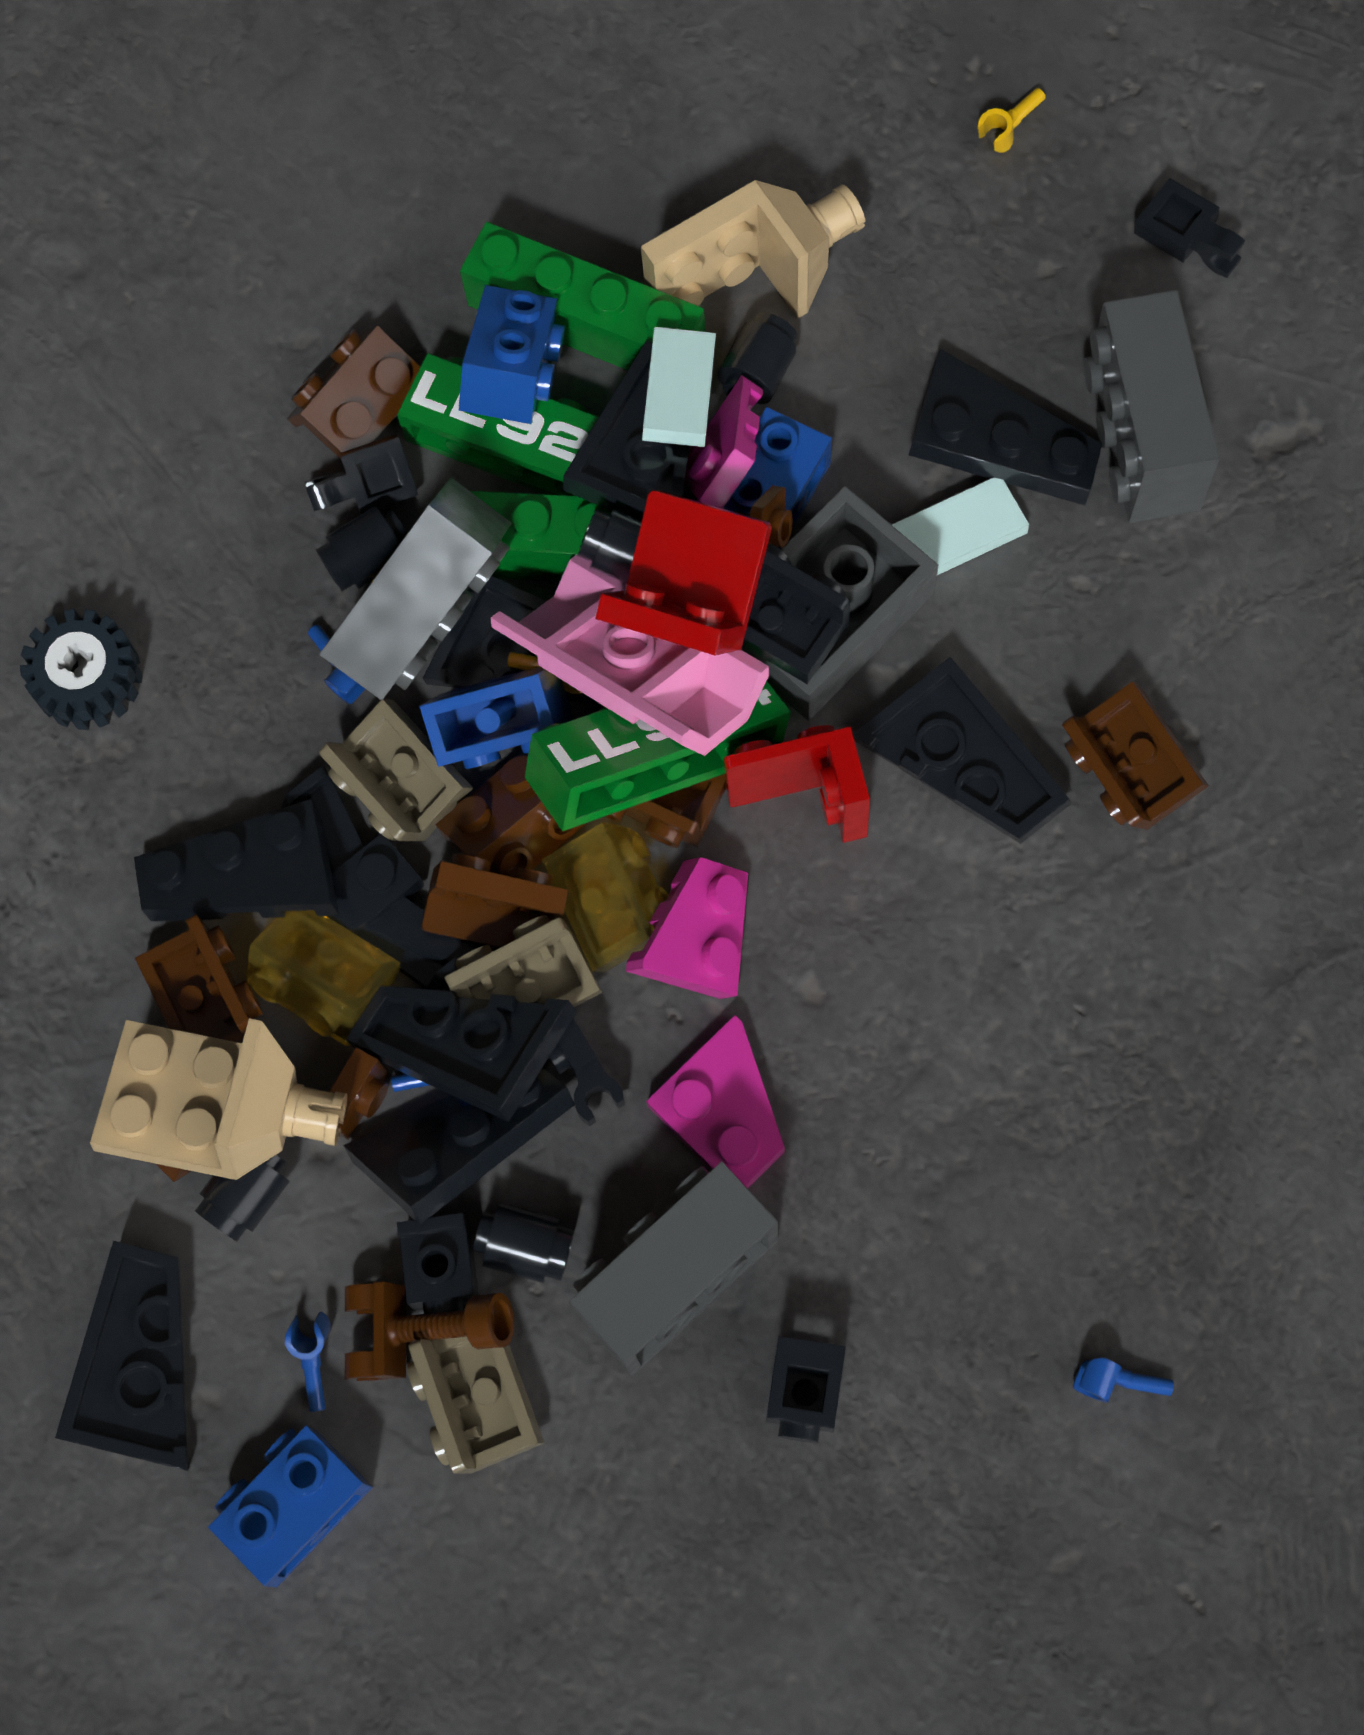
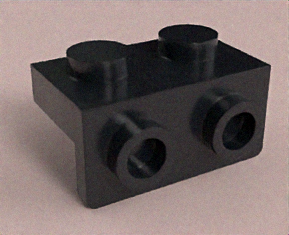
(795, 616)

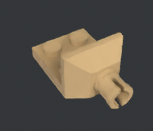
(749, 230)
(208, 1101)

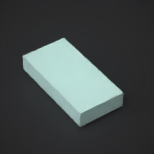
(679, 387)
(966, 524)

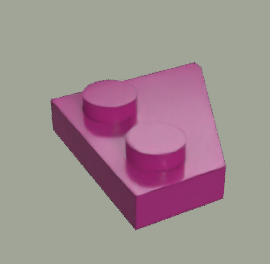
(729, 447)
(697, 931)
(722, 1106)

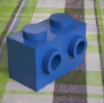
(509, 355)
(785, 457)
(493, 716)
(288, 1505)

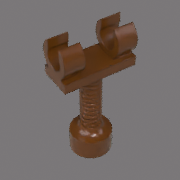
(485, 1322)

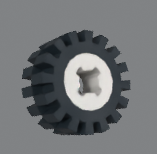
(103, 672)

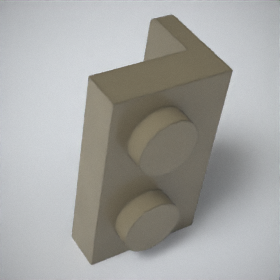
(395, 774)
(533, 967)
(474, 1401)

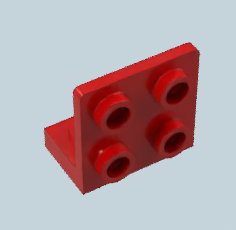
(691, 575)
(812, 760)

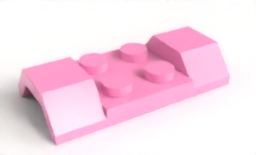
(637, 676)

